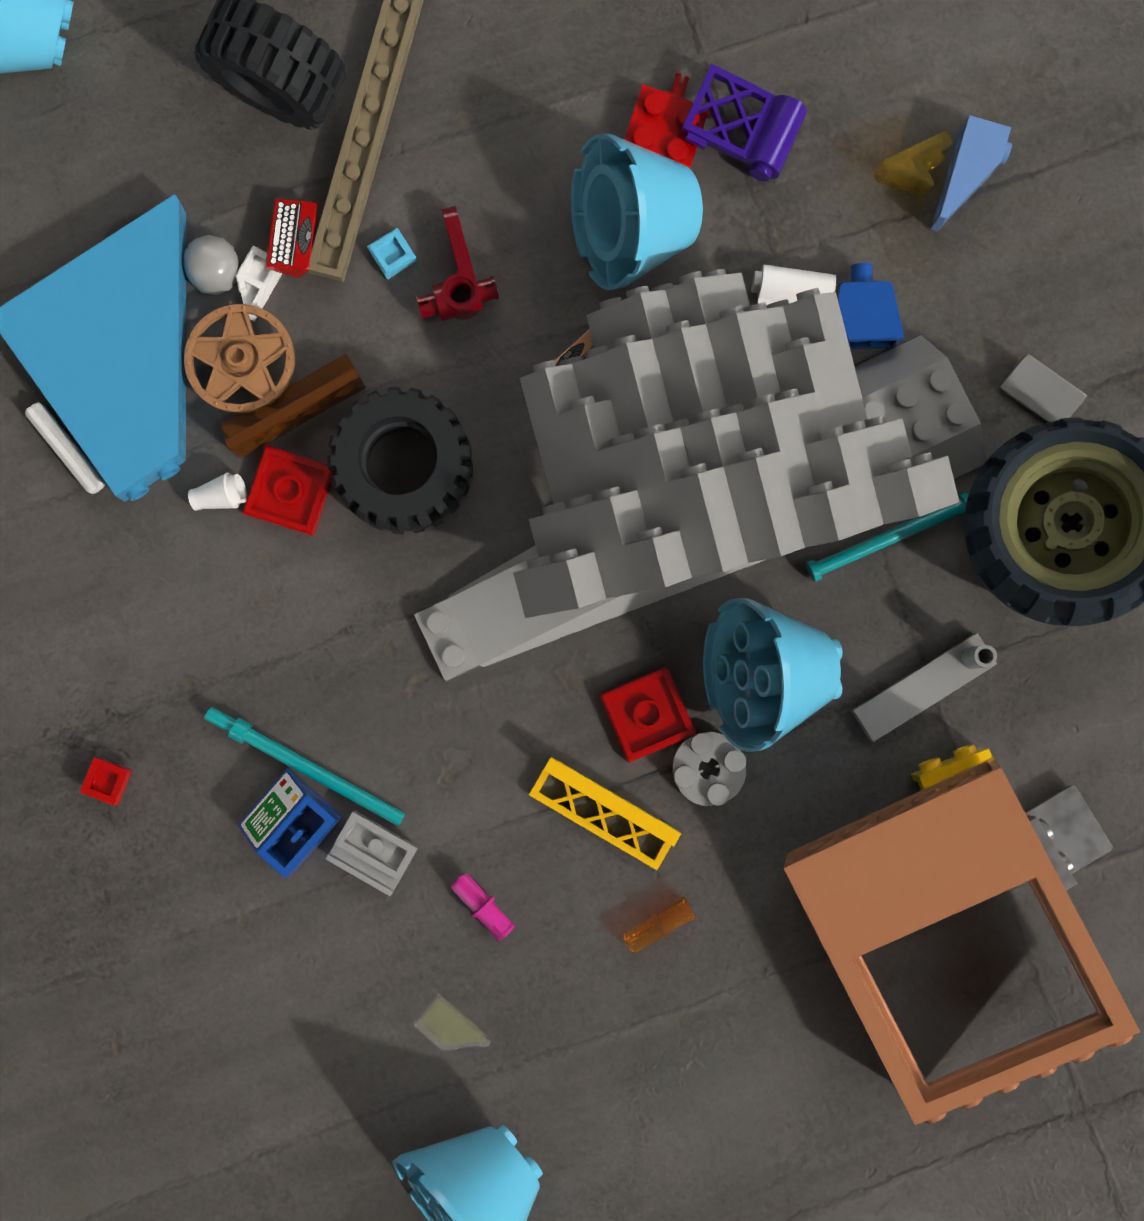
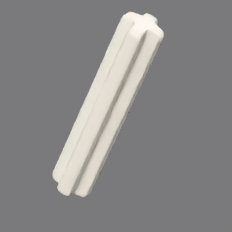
(65, 448)

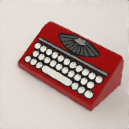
(291, 237)

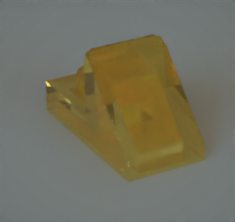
(910, 167)

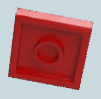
(288, 491)
(647, 714)

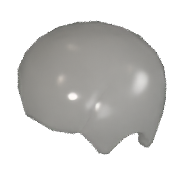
(211, 264)

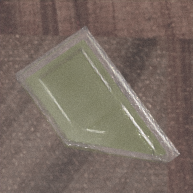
(449, 1027)

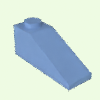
(976, 155)

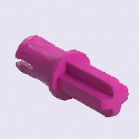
(482, 906)

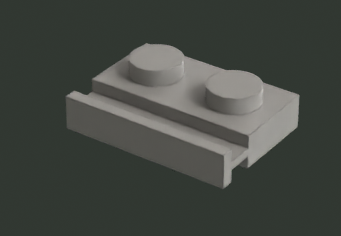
(372, 853)

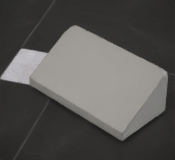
(1042, 390)

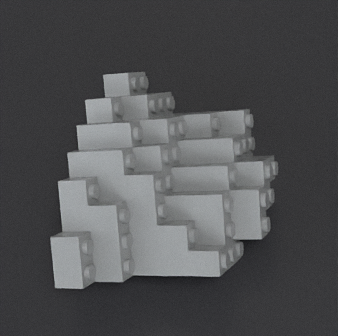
(708, 443)

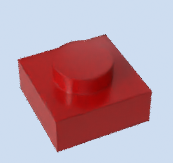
(106, 781)

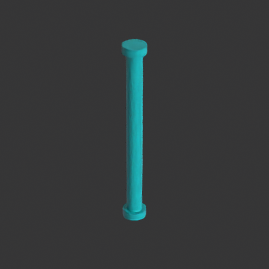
(884, 539)

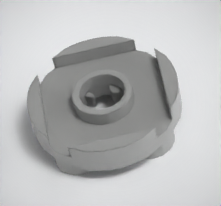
(715, 789)

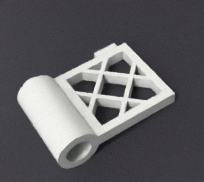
(784, 283)

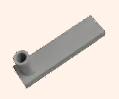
(924, 686)

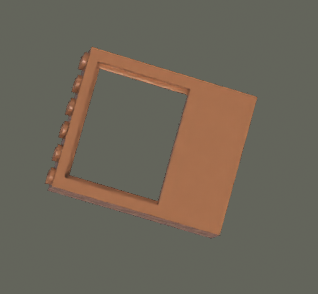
(921, 866)

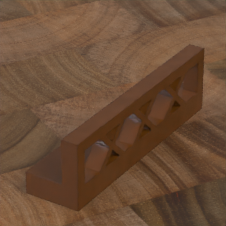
(294, 407)

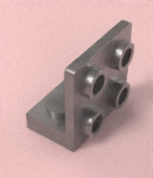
(1068, 833)

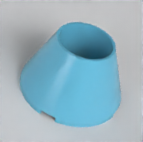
(631, 209)

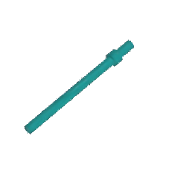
(242, 732)

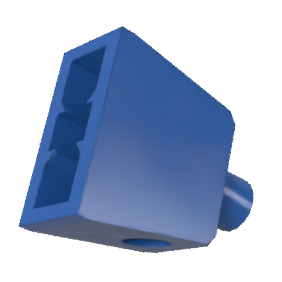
(869, 310)

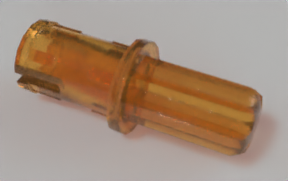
(658, 925)

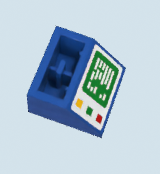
(288, 823)

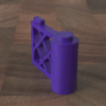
(771, 134)

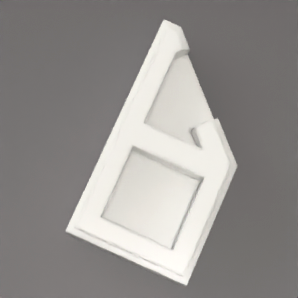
(255, 280)

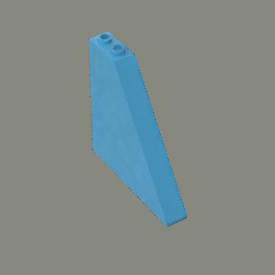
(111, 348)

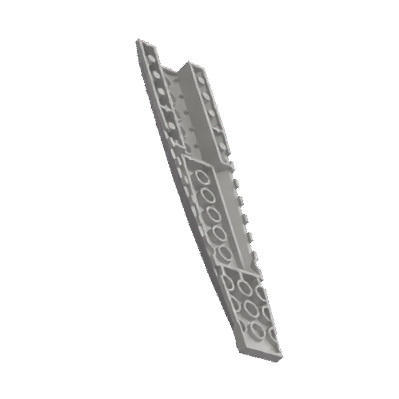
(487, 618)

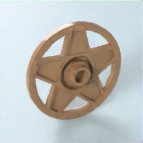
(239, 358)

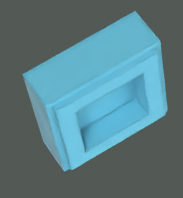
(392, 253)

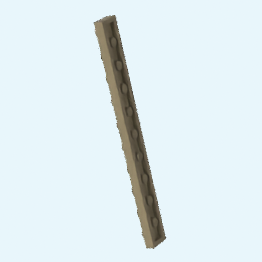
(364, 138)

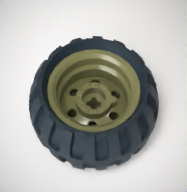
(1004, 507)

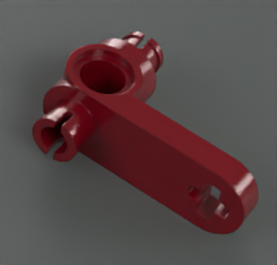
(441, 300)

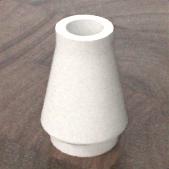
(220, 493)

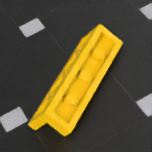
(613, 802)

